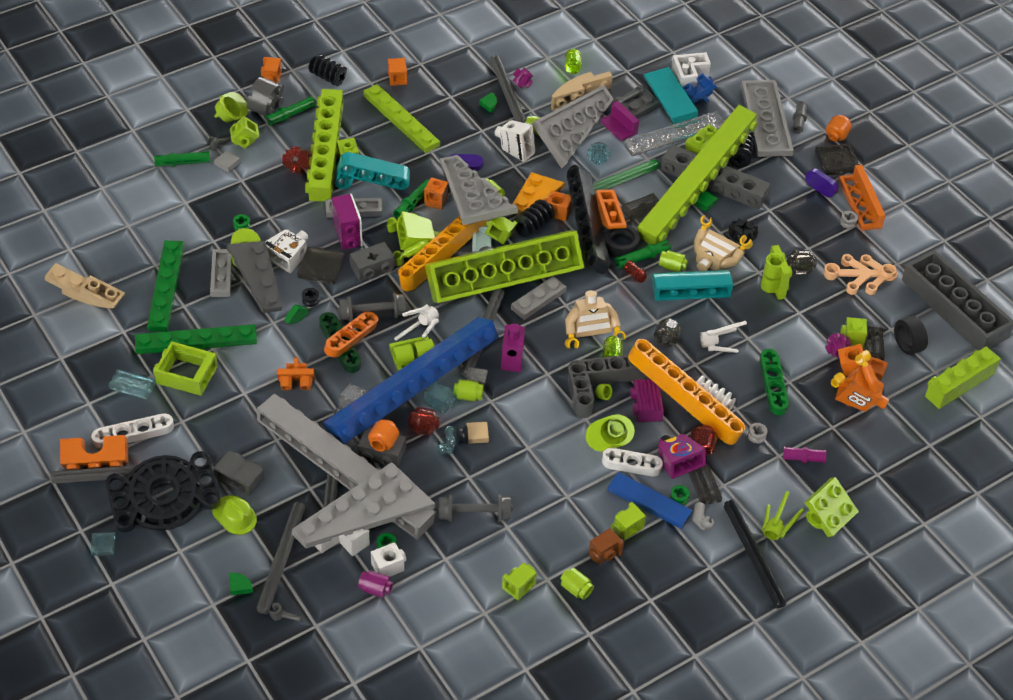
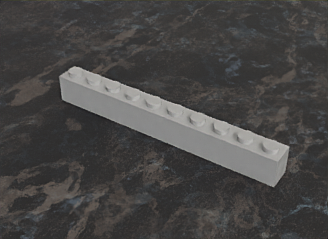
(329, 454)

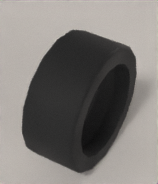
(616, 250)
(911, 335)

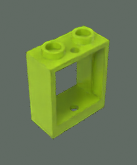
(197, 385)

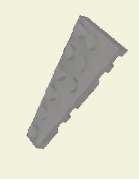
(570, 124)
(473, 196)
(367, 505)

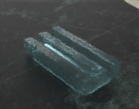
(133, 381)

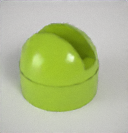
(603, 391)

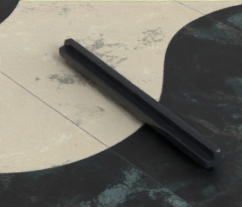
(755, 554)

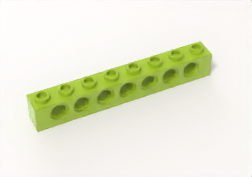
(325, 145)

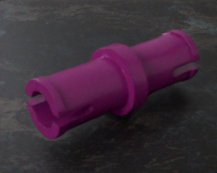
(804, 454)

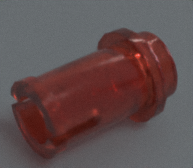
(638, 274)

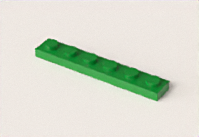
(165, 286)
(197, 338)

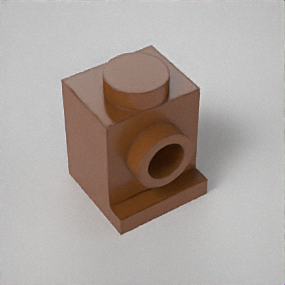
(605, 546)

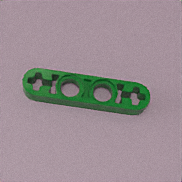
(777, 381)

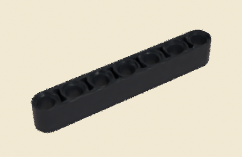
(588, 219)

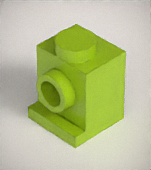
(500, 229)
(628, 521)
(519, 580)

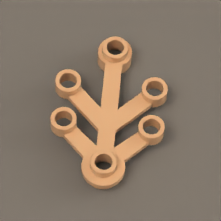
(883, 273)

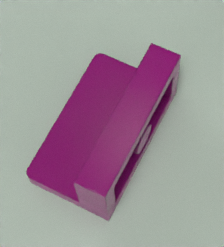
(621, 122)

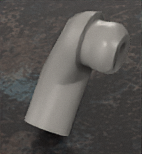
(699, 518)

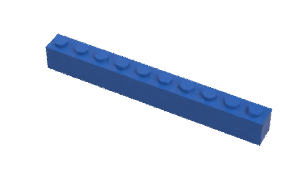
(411, 380)

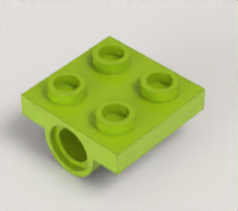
(776, 273)
(409, 350)
(830, 508)

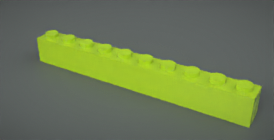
(697, 176)

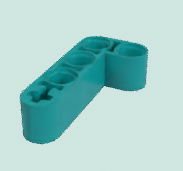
(371, 170)

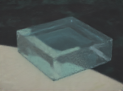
(103, 544)

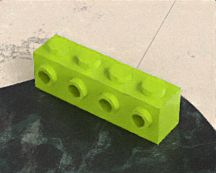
(962, 377)

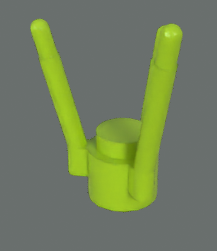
(774, 528)

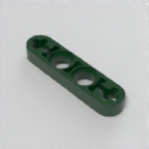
(352, 352)

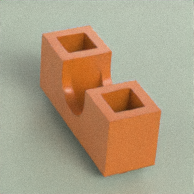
(112, 453)

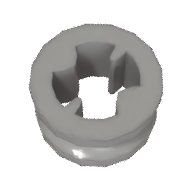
(849, 224)
(757, 427)

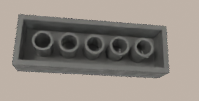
(957, 301)

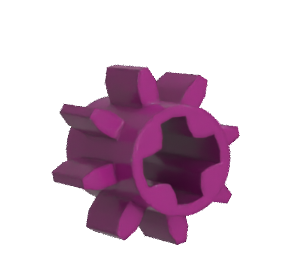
(522, 77)
(835, 342)

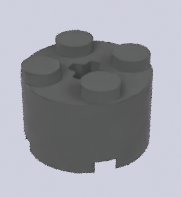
(265, 96)

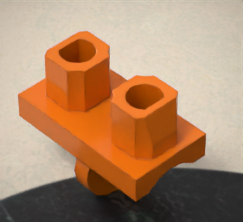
(296, 372)

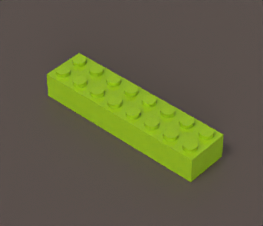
(504, 266)

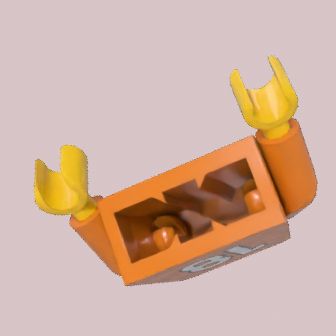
(861, 387)

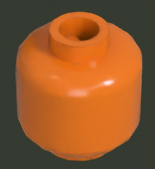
(838, 128)
(383, 435)

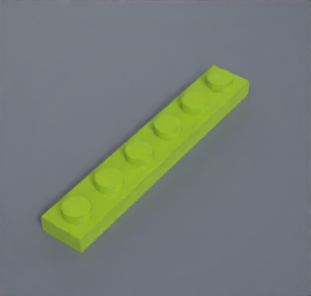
(401, 118)

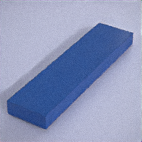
(650, 500)

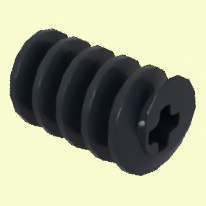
(327, 69)
(743, 155)
(533, 217)

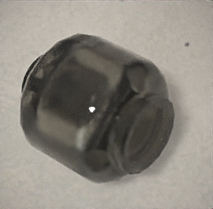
(802, 262)
(667, 333)

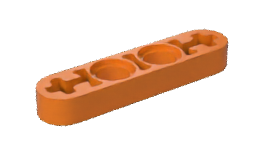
(347, 331)

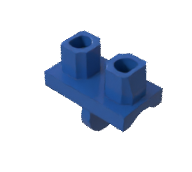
(702, 90)

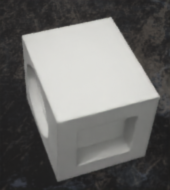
(389, 552)

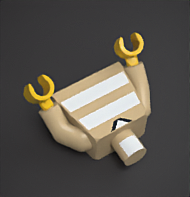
(716, 251)
(590, 318)

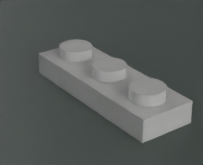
(366, 207)
(221, 273)
(538, 298)

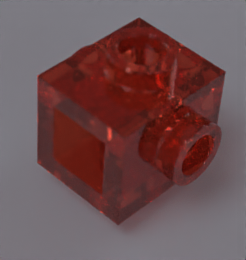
(303, 159)

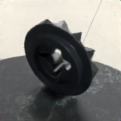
(735, 230)

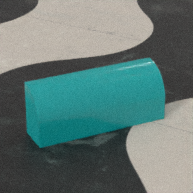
(671, 95)
(691, 285)

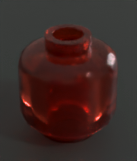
(423, 421)
(705, 437)

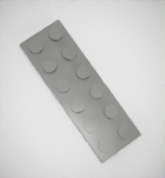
(772, 132)

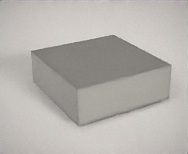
(227, 161)

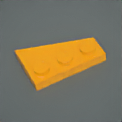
(536, 188)

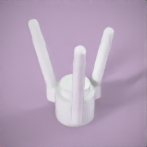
(427, 316)
(710, 337)

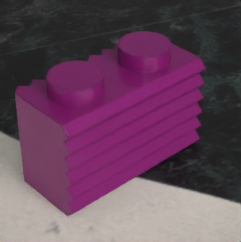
(647, 401)

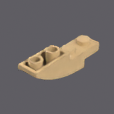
(578, 87)
(89, 291)

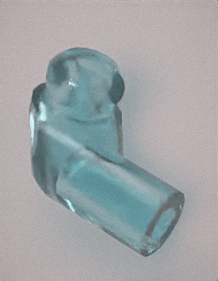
(450, 441)

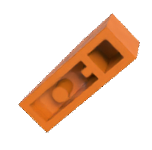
(609, 209)

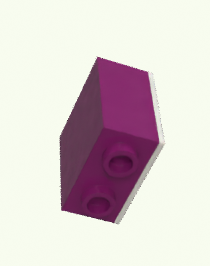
(347, 221)

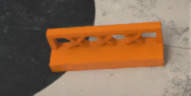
(867, 199)

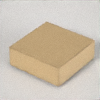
(477, 432)

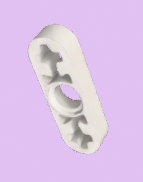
(648, 459)

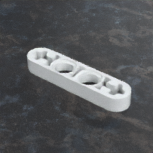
(132, 429)

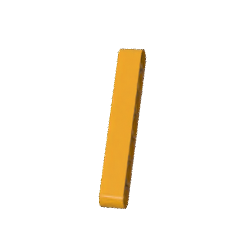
(439, 248)
(686, 391)

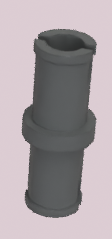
(799, 117)

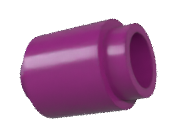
(375, 583)

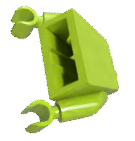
(413, 234)

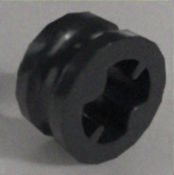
(310, 302)
(462, 435)

